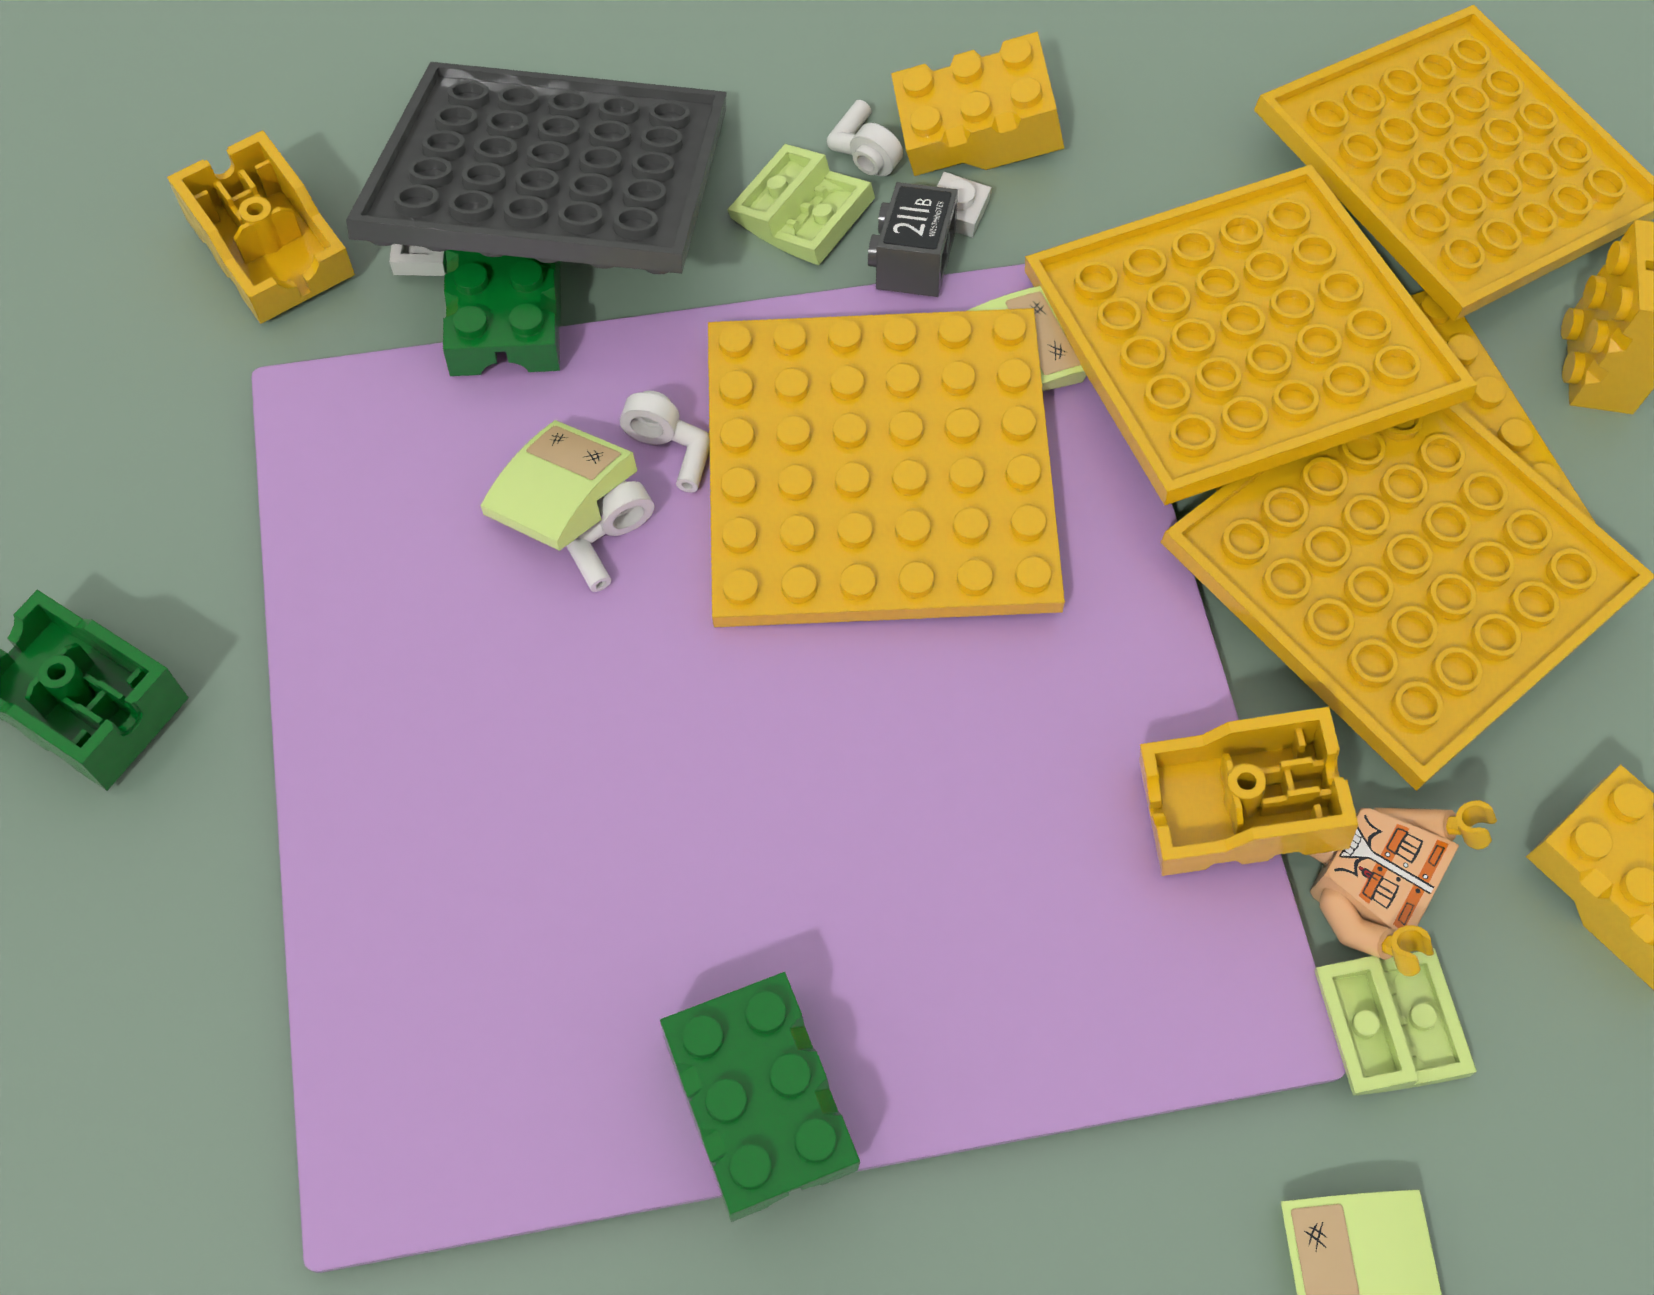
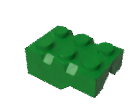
(501, 307)
(83, 690)
(758, 1095)

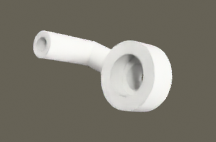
(873, 147)
(655, 421)
(621, 512)

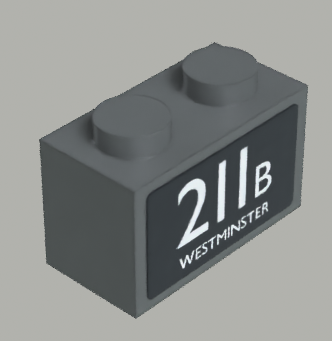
(914, 239)

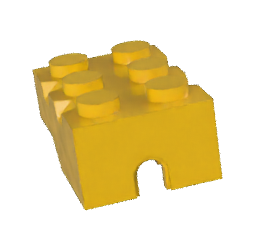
(979, 108)
(262, 227)
(1614, 328)
(1248, 792)
(1607, 867)

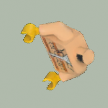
(1389, 875)

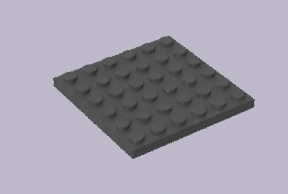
(544, 168)

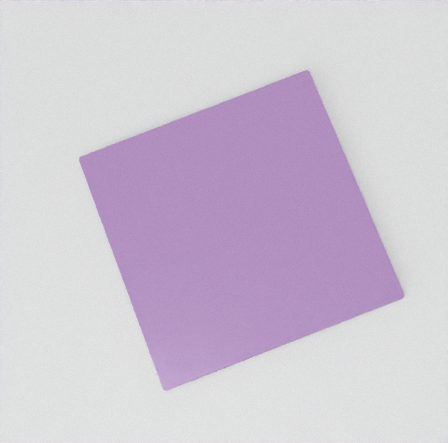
(588, 809)

